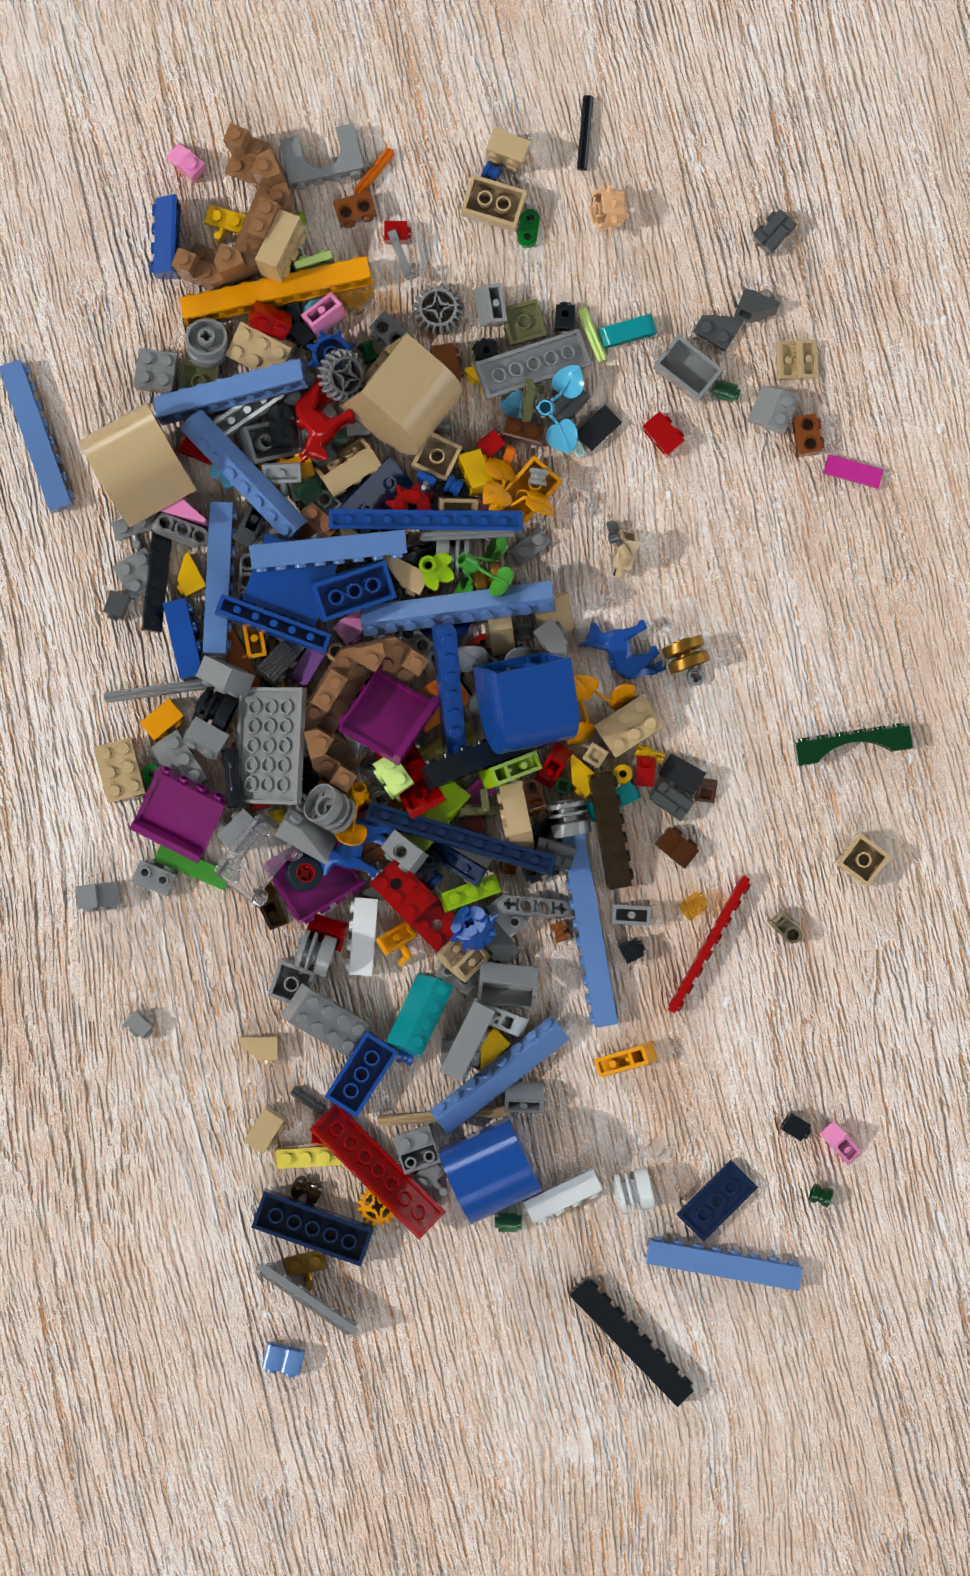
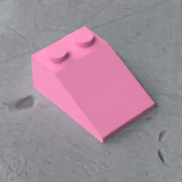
(183, 511)

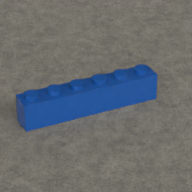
(272, 624)

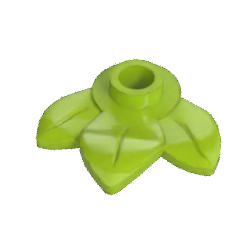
(438, 572)

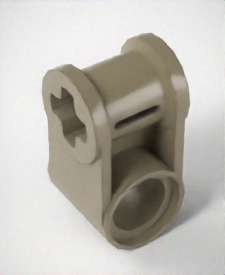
(784, 926)

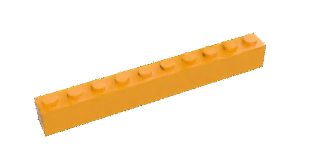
(298, 286)

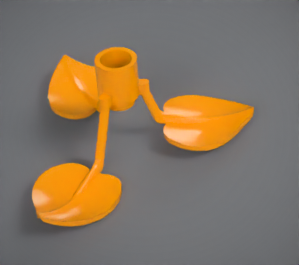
(501, 500)
(585, 686)
(357, 833)

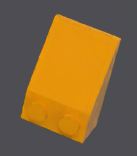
(519, 487)

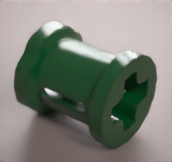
(368, 352)
(568, 787)

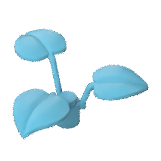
(562, 434)

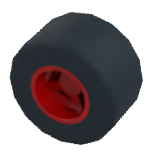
(309, 869)

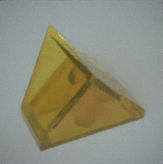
(356, 300)

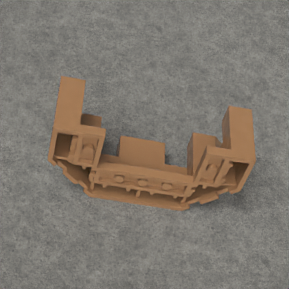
(256, 164)
(338, 687)

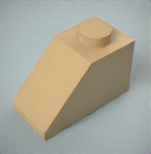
(262, 1047)

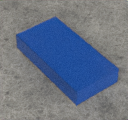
(426, 479)

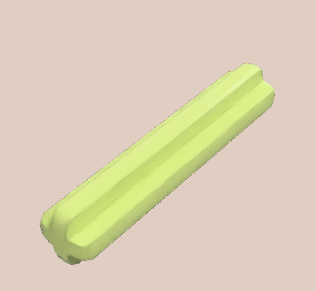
(592, 335)

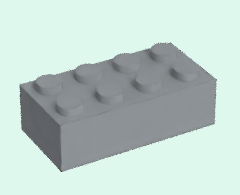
(325, 1020)
(467, 1040)

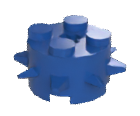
(325, 344)
(473, 927)

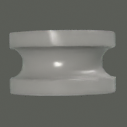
(700, 674)

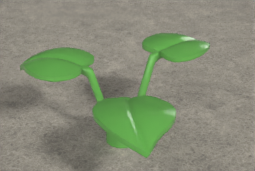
(471, 564)

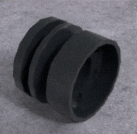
(214, 708)

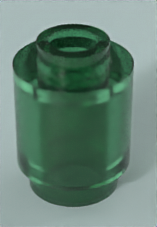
(726, 391)
(508, 1222)

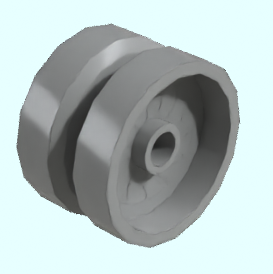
(206, 343)

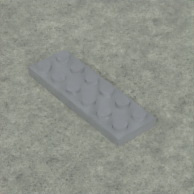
(535, 361)
(313, 1303)

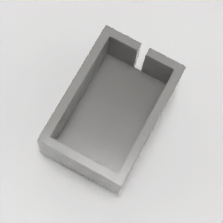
(688, 368)
(508, 985)

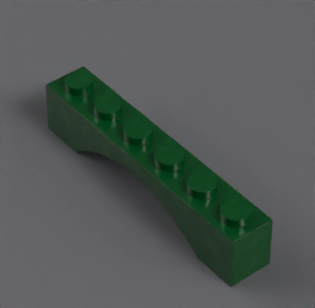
(892, 739)

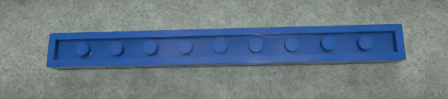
(425, 519)

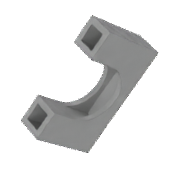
(302, 174)

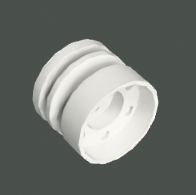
(634, 1191)

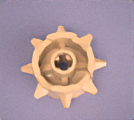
(608, 208)

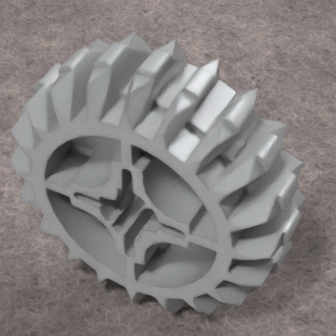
(440, 325)
(335, 383)

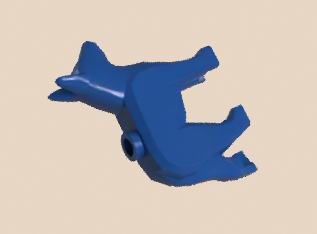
(619, 650)
(350, 856)

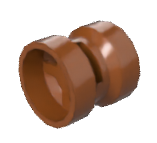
(561, 931)

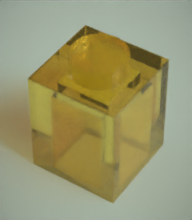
(693, 905)

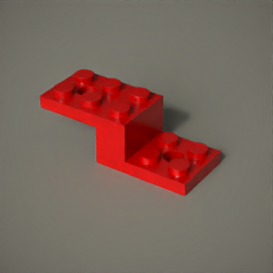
(410, 797)
(415, 904)

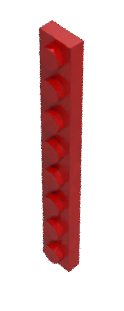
(713, 937)

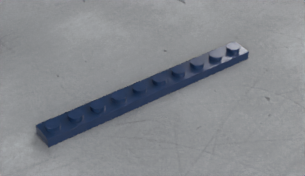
(461, 838)

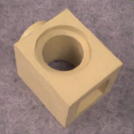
(595, 755)

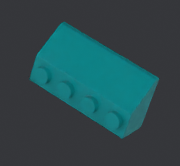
(419, 1014)

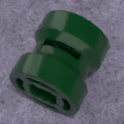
(820, 1195)

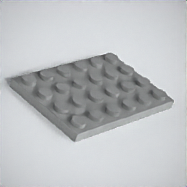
(271, 744)

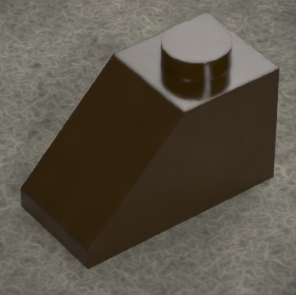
(272, 909)

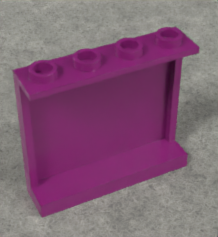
(387, 716)
(179, 813)
(330, 889)

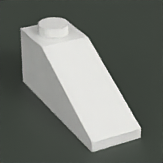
(506, 1020)

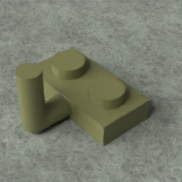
(529, 392)
(484, 811)

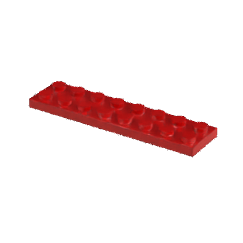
(378, 1171)

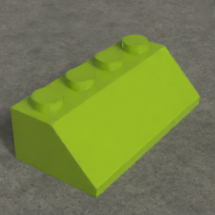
(444, 812)

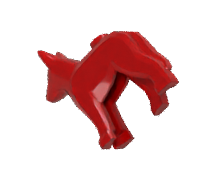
(318, 424)

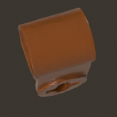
(534, 799)

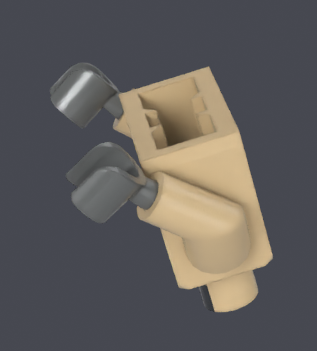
(624, 550)

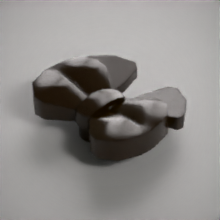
(312, 1190)

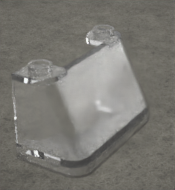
(255, 859)

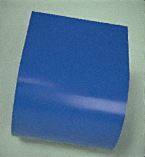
(527, 701)
(489, 1170)

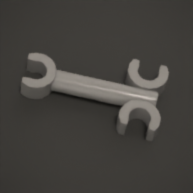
(400, 254)

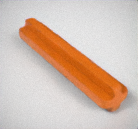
(374, 171)

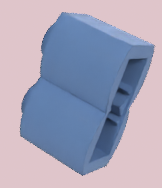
(283, 1359)

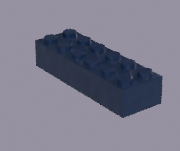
(312, 1227)

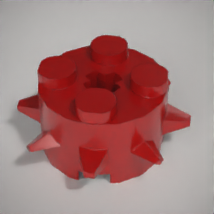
(411, 496)

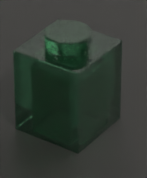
(308, 490)

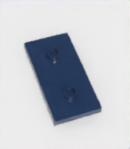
(378, 488)
(716, 1200)

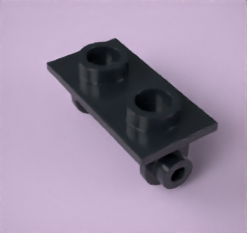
(309, 780)

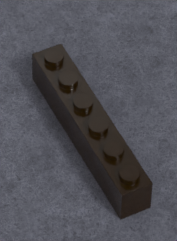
(610, 831)

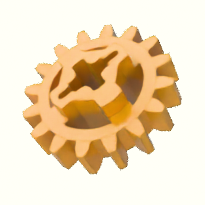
(368, 1207)

